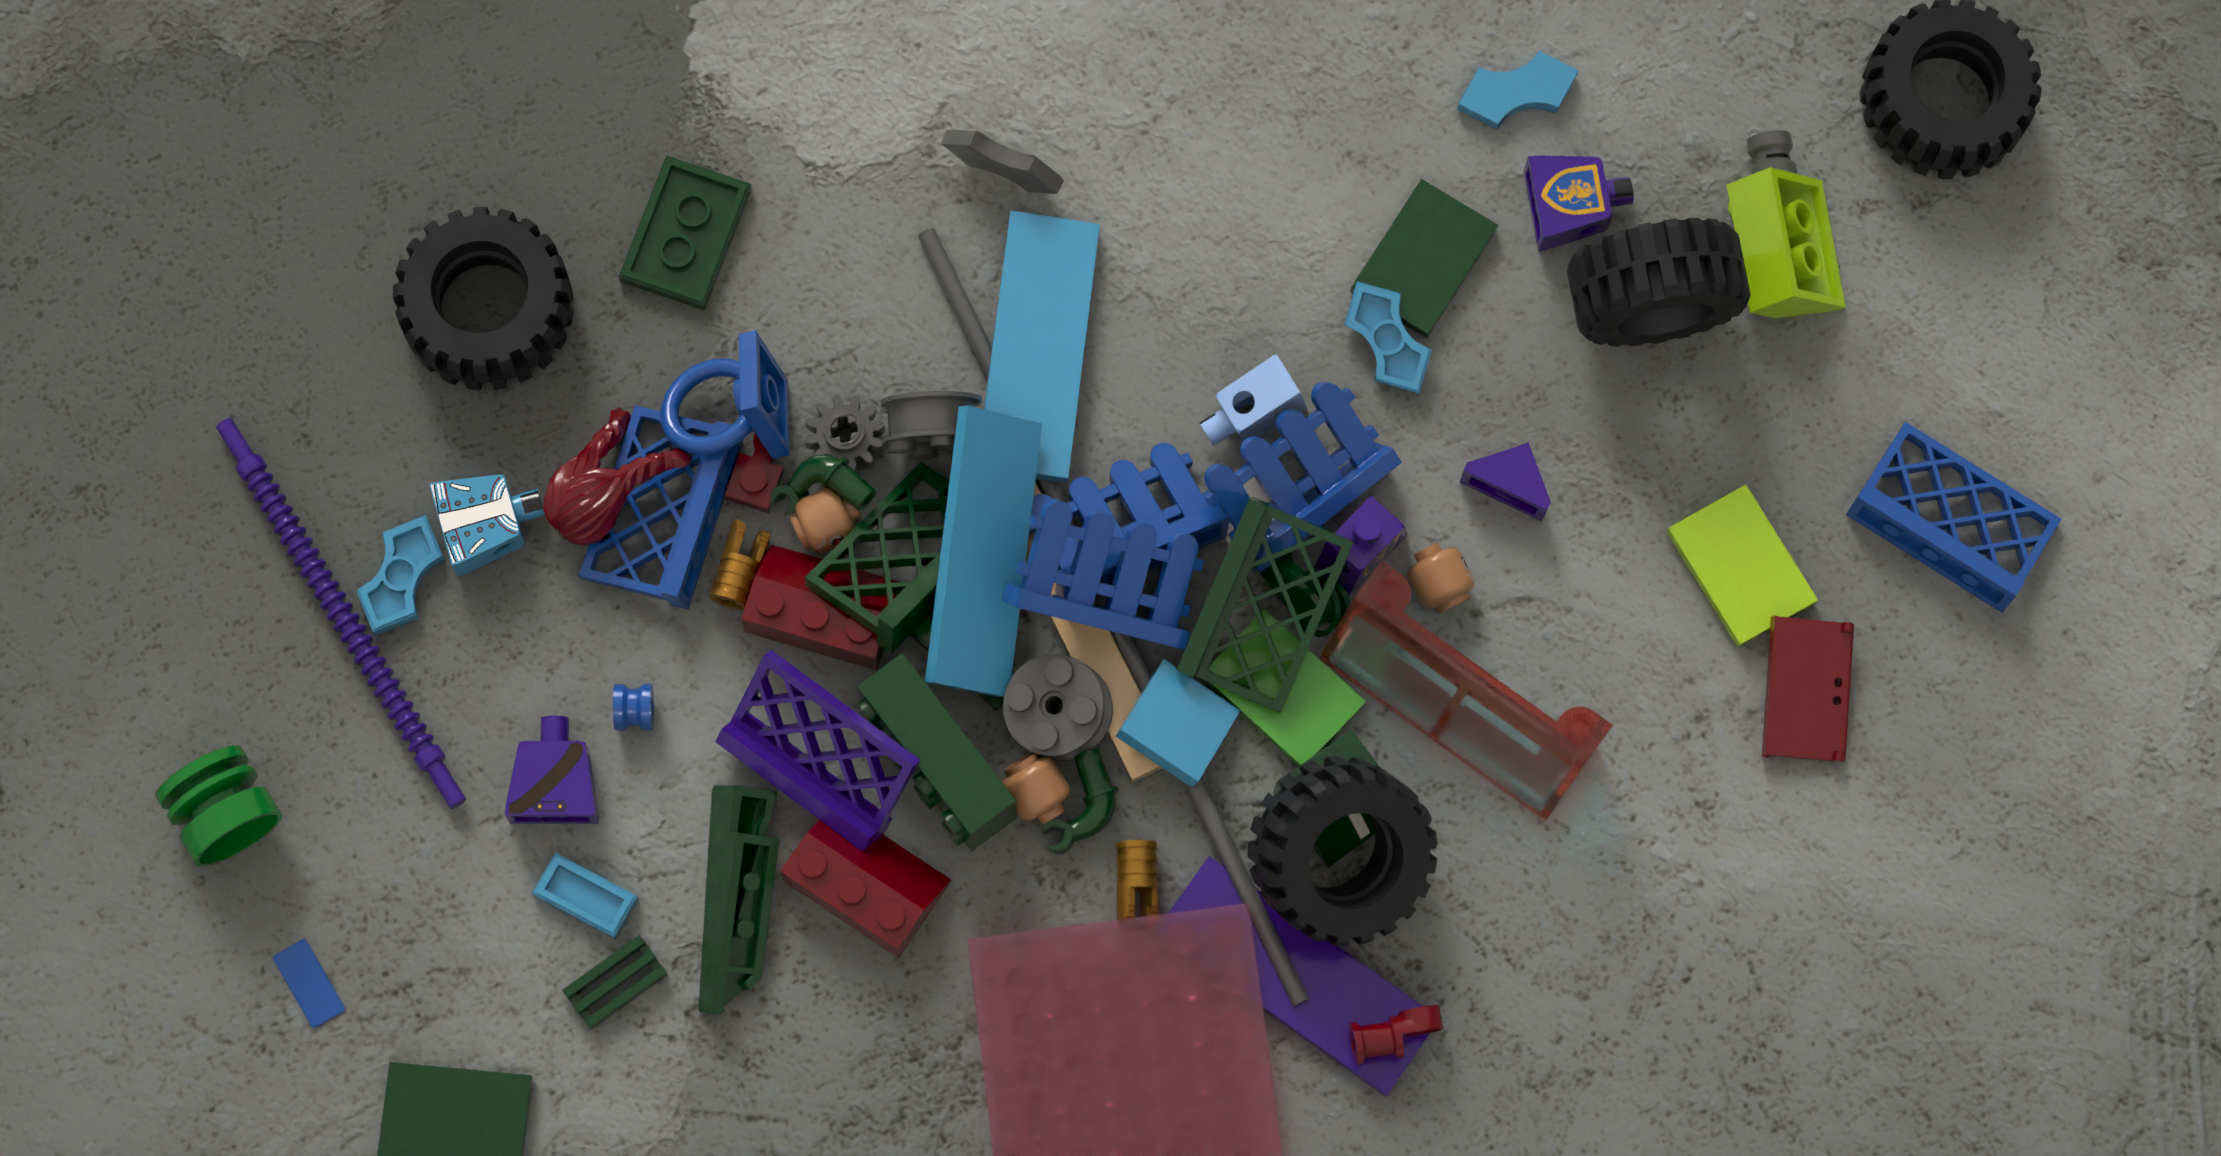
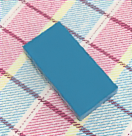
(585, 896)

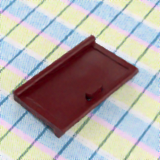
(1804, 690)

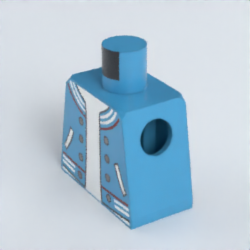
(482, 519)

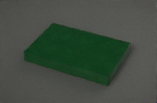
(685, 232)
(1427, 255)
(453, 1112)

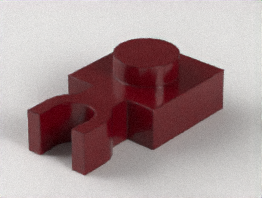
(754, 479)

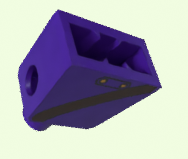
(552, 779)

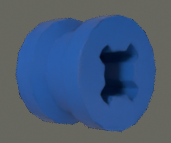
(633, 707)

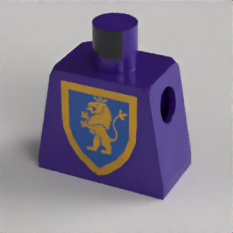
(1571, 198)
(1374, 538)

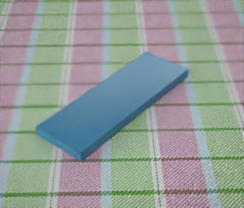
(1043, 330)
(981, 550)

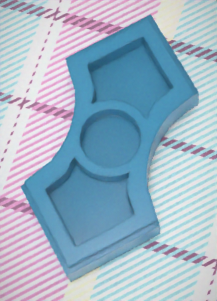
(1536, 85)
(1398, 356)
(391, 594)

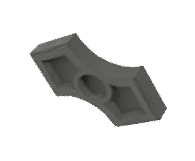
(1018, 167)

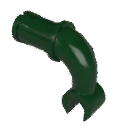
(831, 473)
(1099, 802)

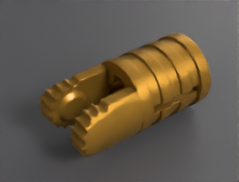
(736, 570)
(1136, 873)

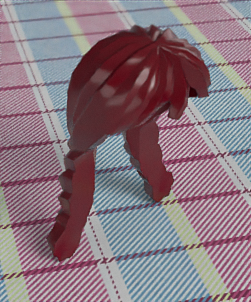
(587, 499)

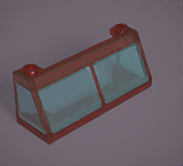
(1458, 700)

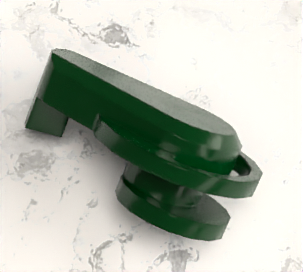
(1306, 596)

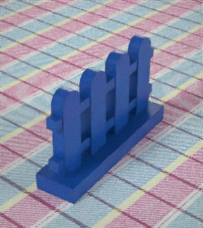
(1130, 486)
(1331, 486)
(1086, 571)

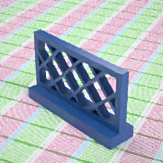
(695, 525)
(1944, 550)

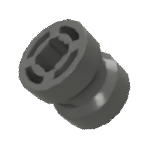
(1771, 150)

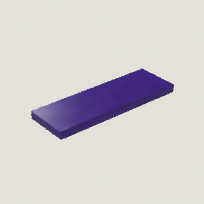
(1335, 981)

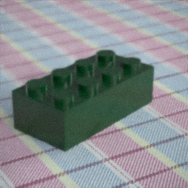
(950, 767)

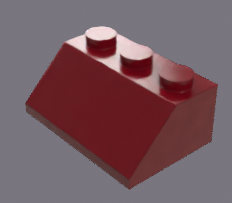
(796, 616)
(875, 891)

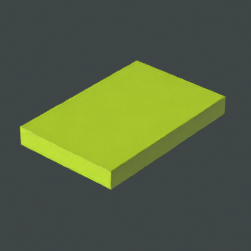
(1741, 565)

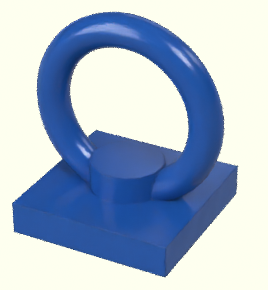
(758, 395)

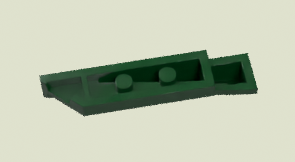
(736, 894)

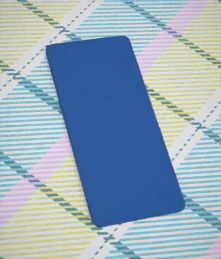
(308, 983)

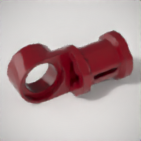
(1388, 1036)

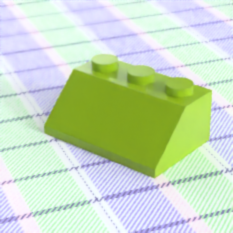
(1786, 244)

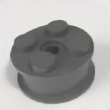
(924, 421)
(1032, 701)

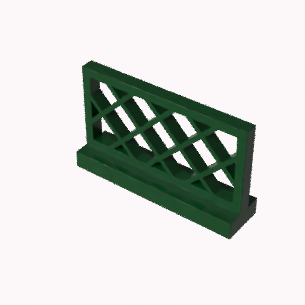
(1228, 587)
(914, 598)

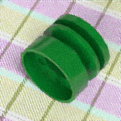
(218, 805)

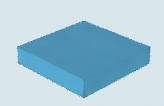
(1177, 723)

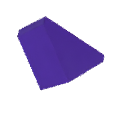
(1510, 479)

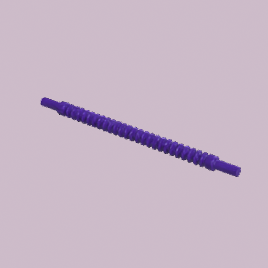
(429, 757)

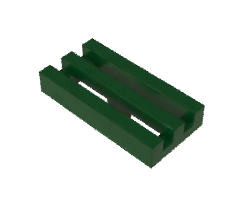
(602, 969)

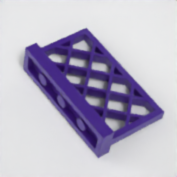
(805, 775)

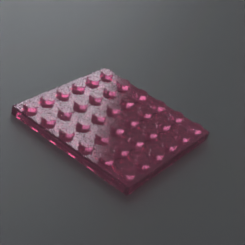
(1126, 1038)

